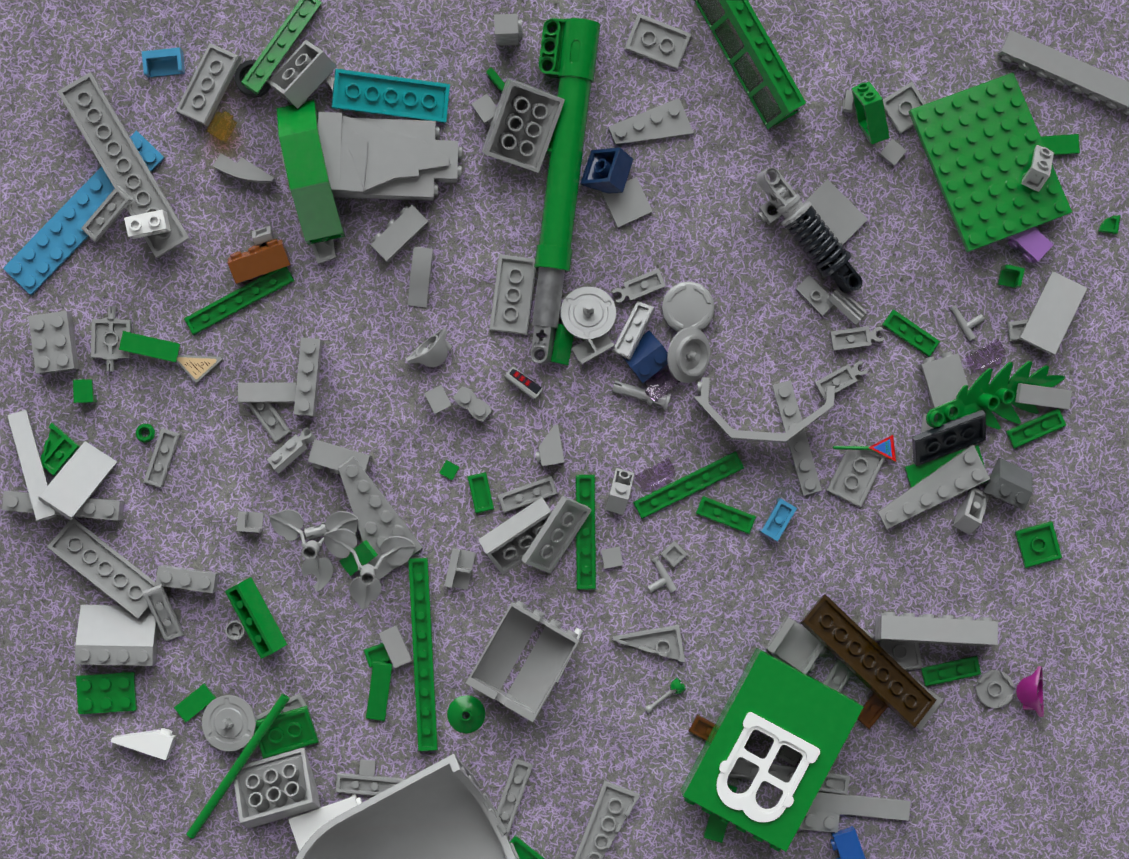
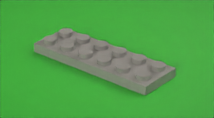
(102, 566)

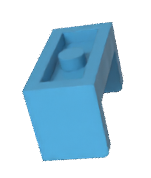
(163, 62)
(778, 519)

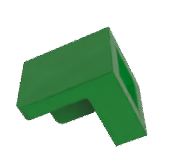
(1011, 276)
(83, 391)

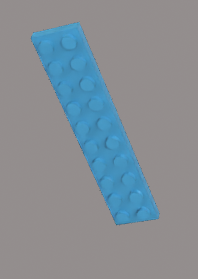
(63, 232)

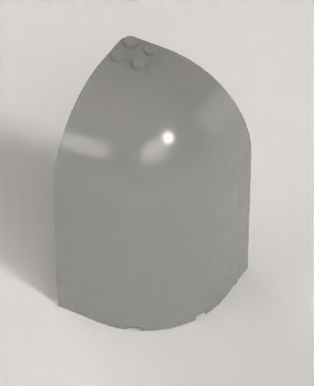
(423, 817)

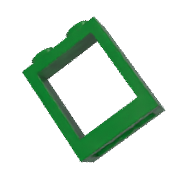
(870, 112)

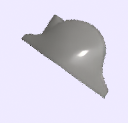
(435, 353)

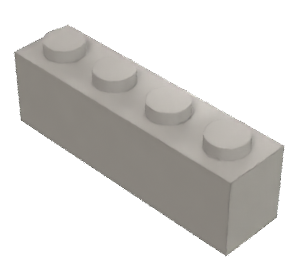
(308, 376)

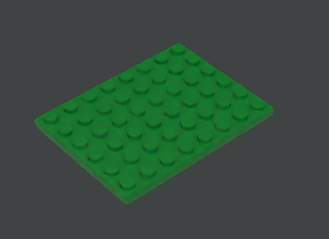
(979, 153)

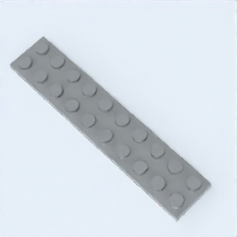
(120, 158)

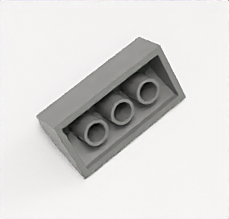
(512, 538)

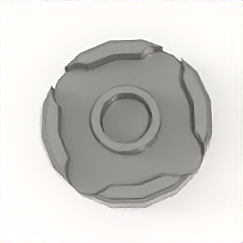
(989, 684)

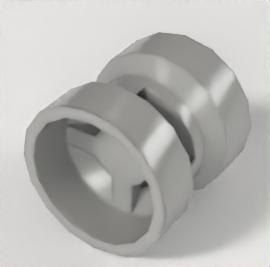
(233, 628)

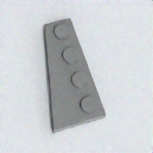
(656, 123)

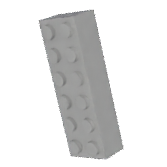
(936, 630)

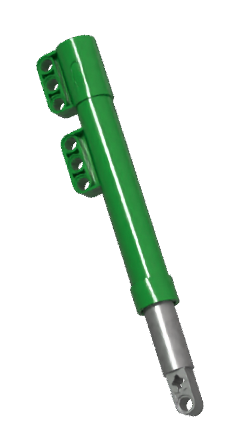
(574, 66)

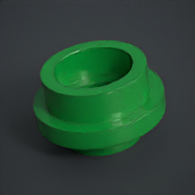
(139, 435)

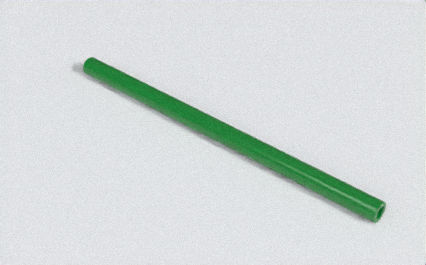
(237, 766)

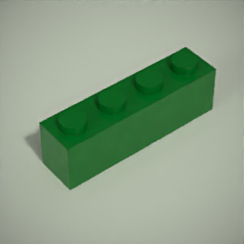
(256, 617)

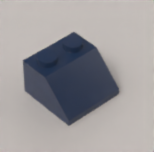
(607, 170)
(648, 357)

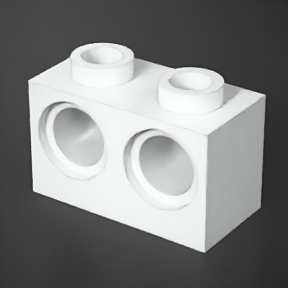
(147, 224)

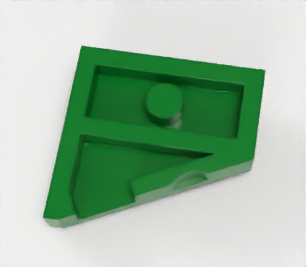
(57, 450)

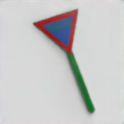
(884, 447)

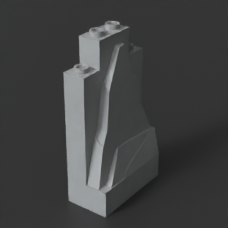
(386, 157)

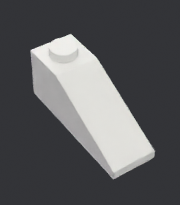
(154, 742)

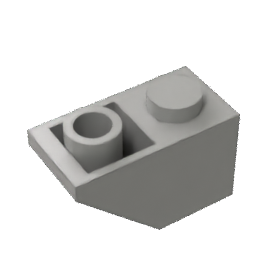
(619, 491)

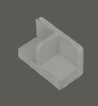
(591, 348)
(460, 568)

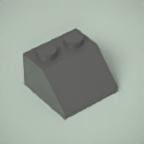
(1010, 484)

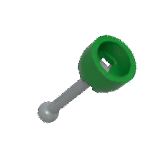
(675, 687)

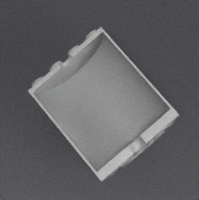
(539, 669)

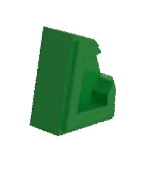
(1110, 225)

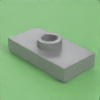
(815, 295)

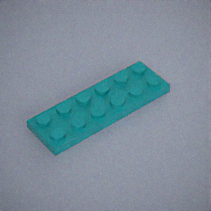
(390, 96)

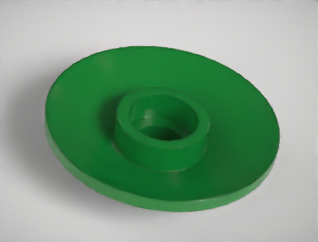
(466, 704)

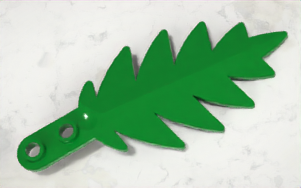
(994, 396)

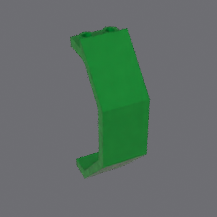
(308, 173)

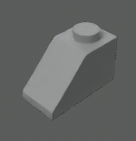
(550, 449)
(971, 511)

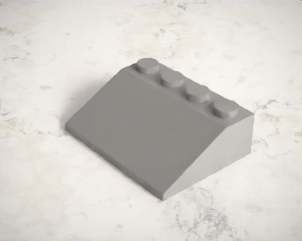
(522, 125)
(115, 637)
(275, 788)

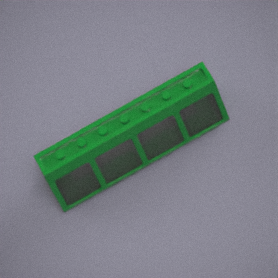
(753, 59)

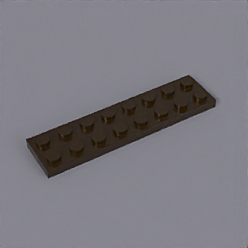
(868, 661)

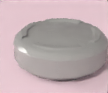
(688, 306)

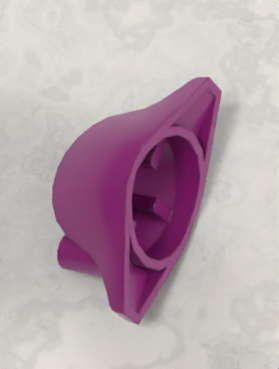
(1028, 692)

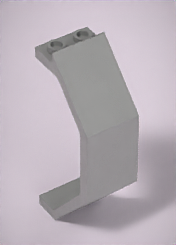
(703, 401)

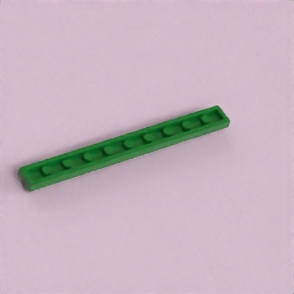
(423, 654)

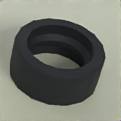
(238, 78)

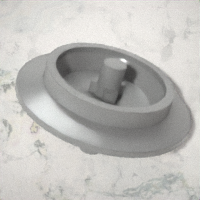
(588, 312)
(688, 355)
(228, 723)

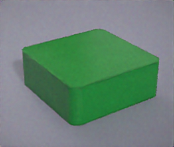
(449, 470)

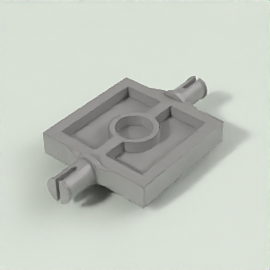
(106, 338)

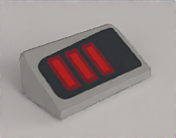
(523, 383)

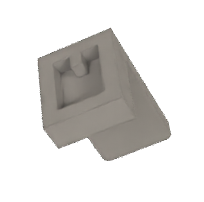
(1040, 168)

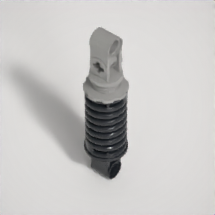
(811, 231)

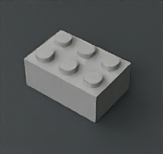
(302, 74)
(53, 342)

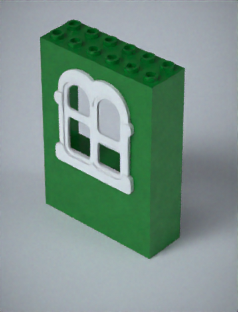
(795, 714)

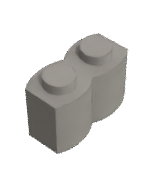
(467, 399)

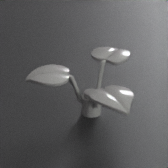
(288, 524)
(367, 587)

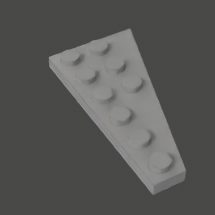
(375, 513)

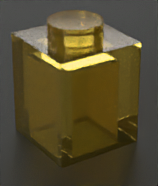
(221, 126)

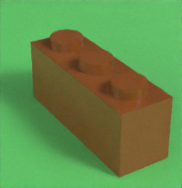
(258, 260)

